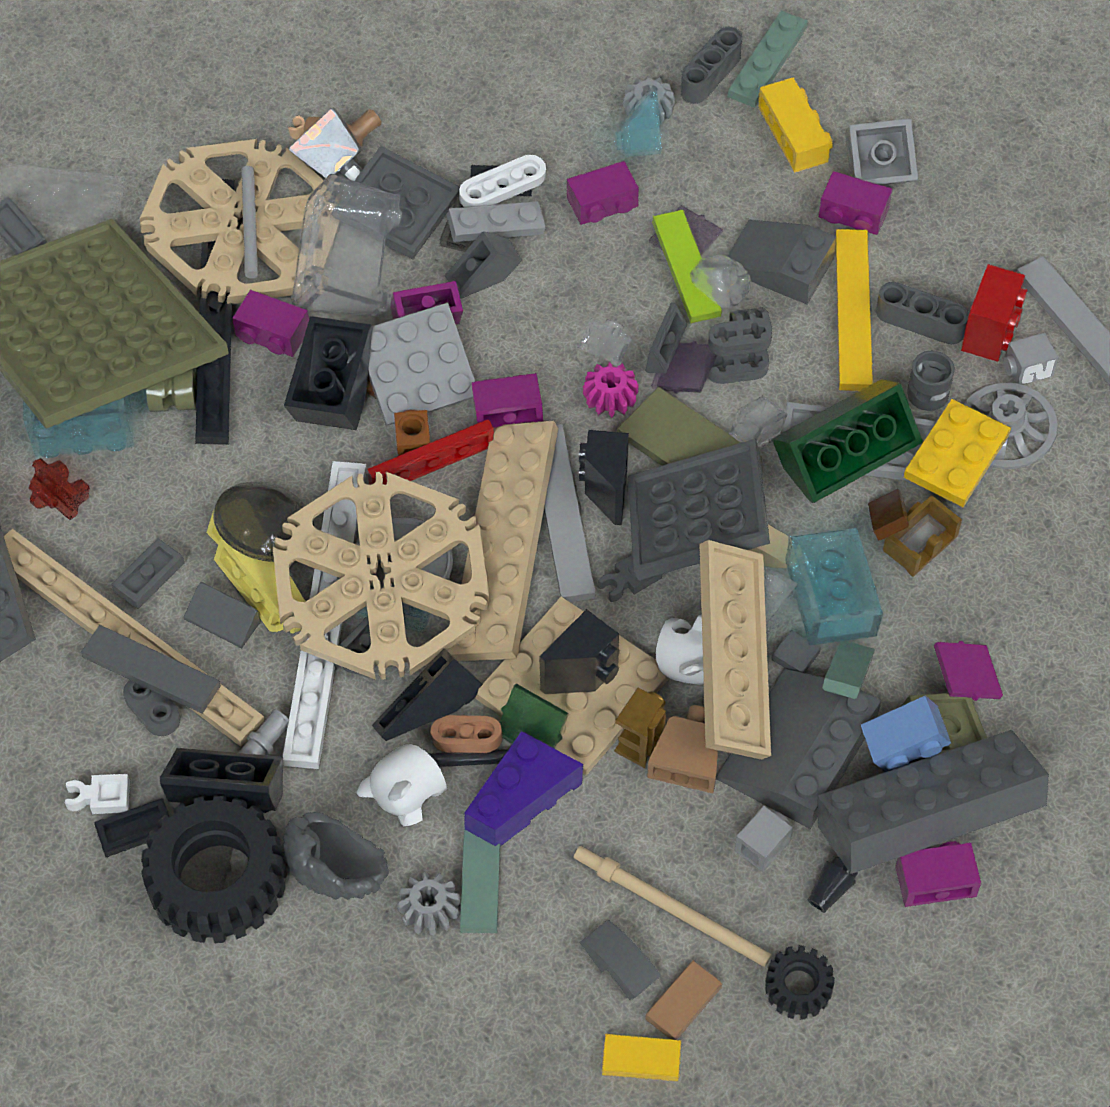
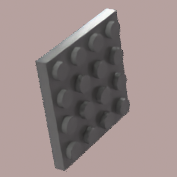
(696, 501)

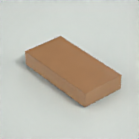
(683, 1001)

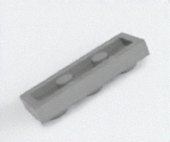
(500, 219)

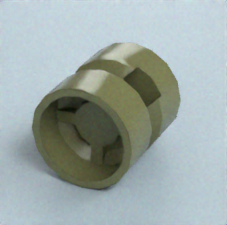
(175, 391)

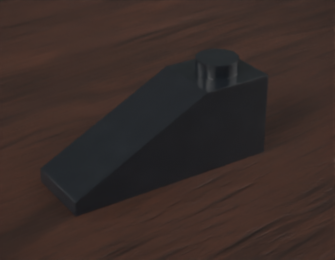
(432, 695)

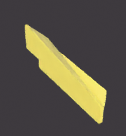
(253, 580)

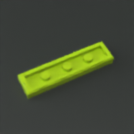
(681, 257)

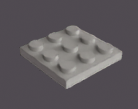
(419, 363)

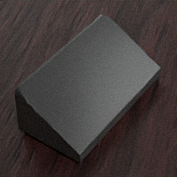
(666, 341)
(222, 615)

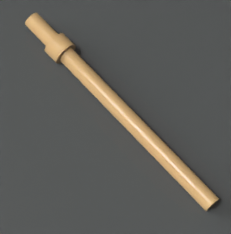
(610, 871)

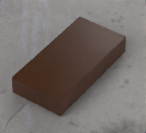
(888, 514)

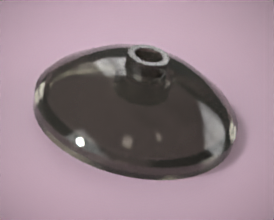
(252, 517)

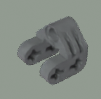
(748, 339)

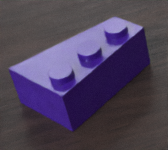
(520, 788)

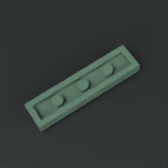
(767, 58)

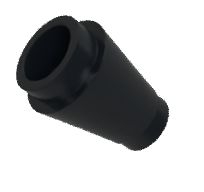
(831, 884)

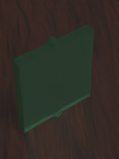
(532, 716)

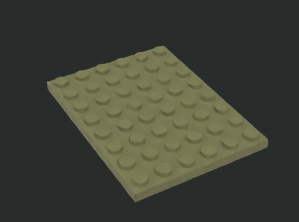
(94, 324)

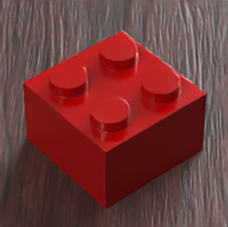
(994, 313)

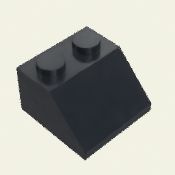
(605, 470)
(580, 657)

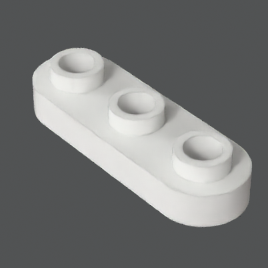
(510, 174)

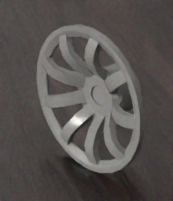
(1012, 412)

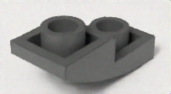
(621, 957)

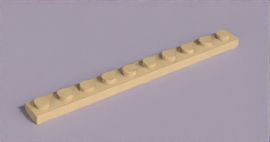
(91, 609)

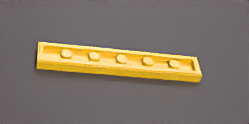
(853, 310)

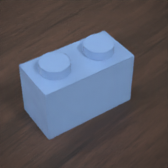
(906, 734)

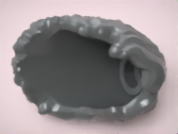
(332, 857)

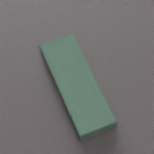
(848, 669)
(479, 885)

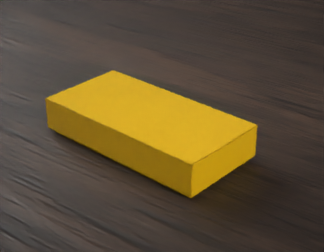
(641, 1057)

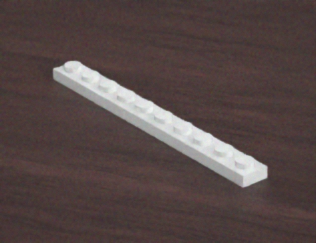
(315, 674)

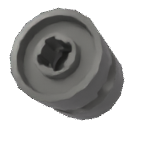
(930, 380)

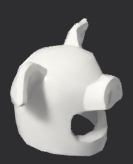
(681, 654)
(404, 782)

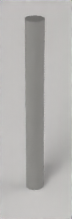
(249, 222)

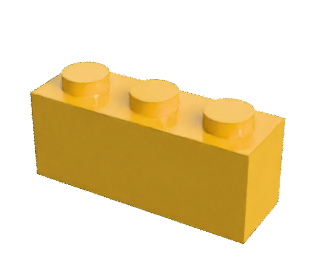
(794, 124)

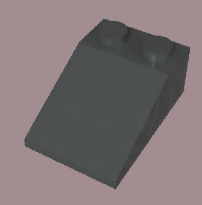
(785, 256)

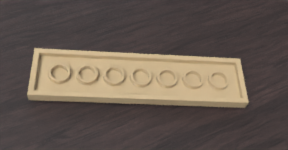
(510, 524)

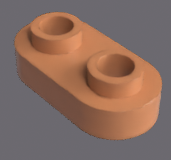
(467, 734)

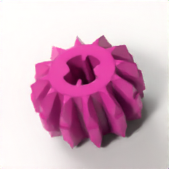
(610, 389)

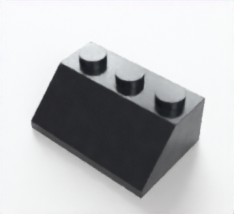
(230, 774)

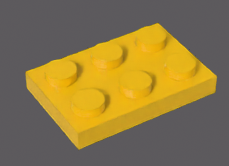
(957, 453)

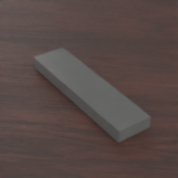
(151, 669)

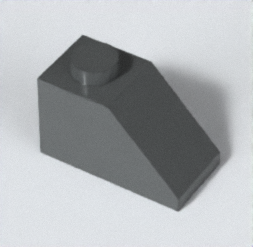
(484, 264)

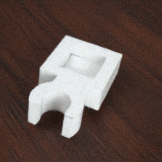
(104, 795)

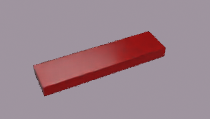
(436, 454)

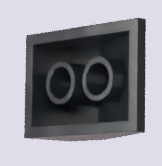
(331, 373)

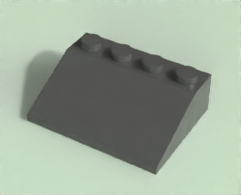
(811, 746)

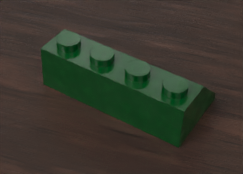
(848, 439)

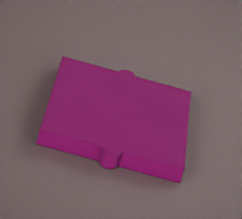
(968, 670)

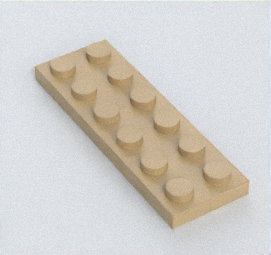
(734, 650)

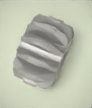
(636, 91)
(428, 916)

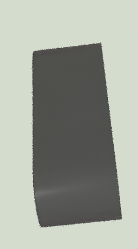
(711, 65)
(922, 313)

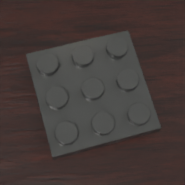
(423, 198)

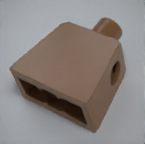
(682, 753)

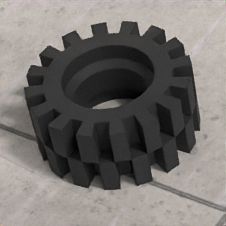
(805, 962)

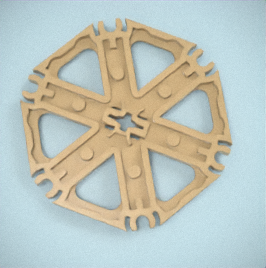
(220, 220)
(384, 604)

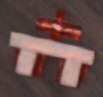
(52, 489)

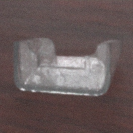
(344, 248)

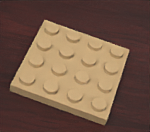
(592, 715)

